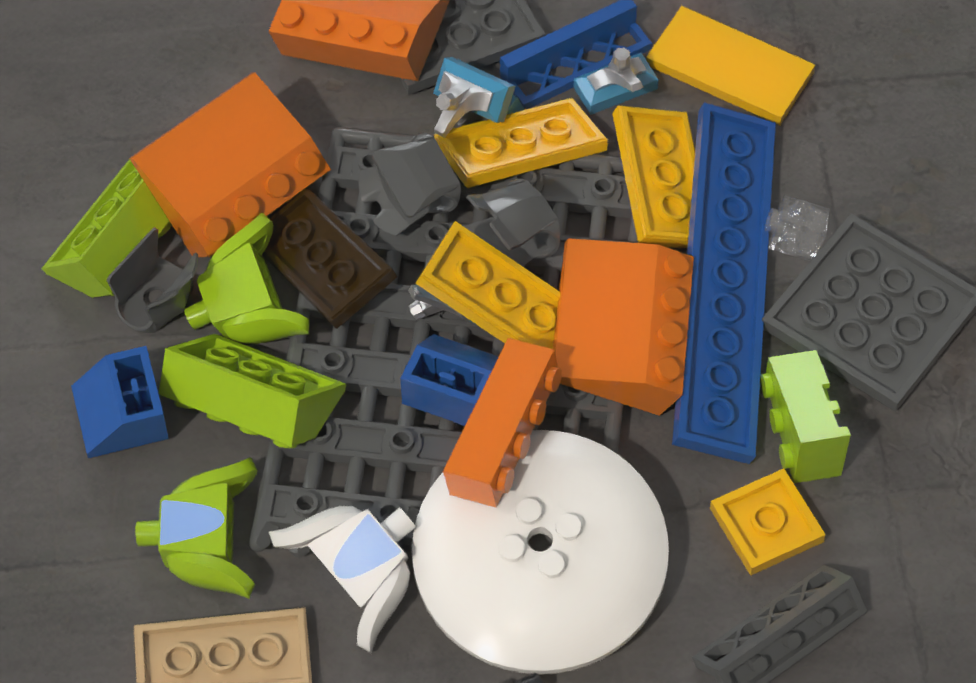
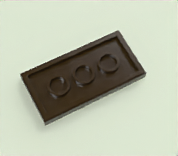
(325, 258)

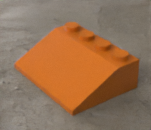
(360, 34)
(229, 165)
(624, 321)

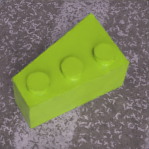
(804, 417)

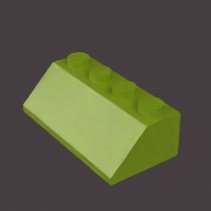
(107, 234)
(249, 389)

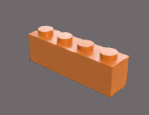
(502, 423)

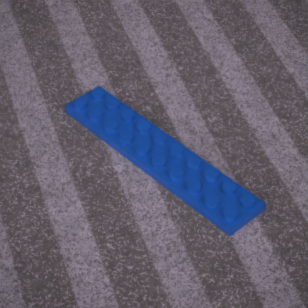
(728, 284)

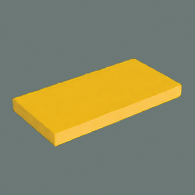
(730, 65)
(521, 143)
(658, 172)
(491, 289)

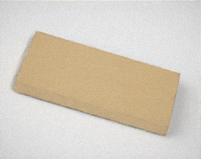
(226, 649)

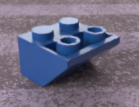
(445, 378)
(119, 403)

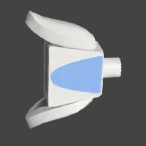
(360, 557)

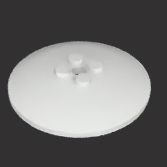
(555, 604)

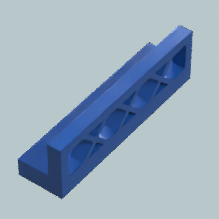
(566, 45)

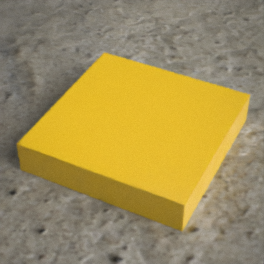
(767, 521)

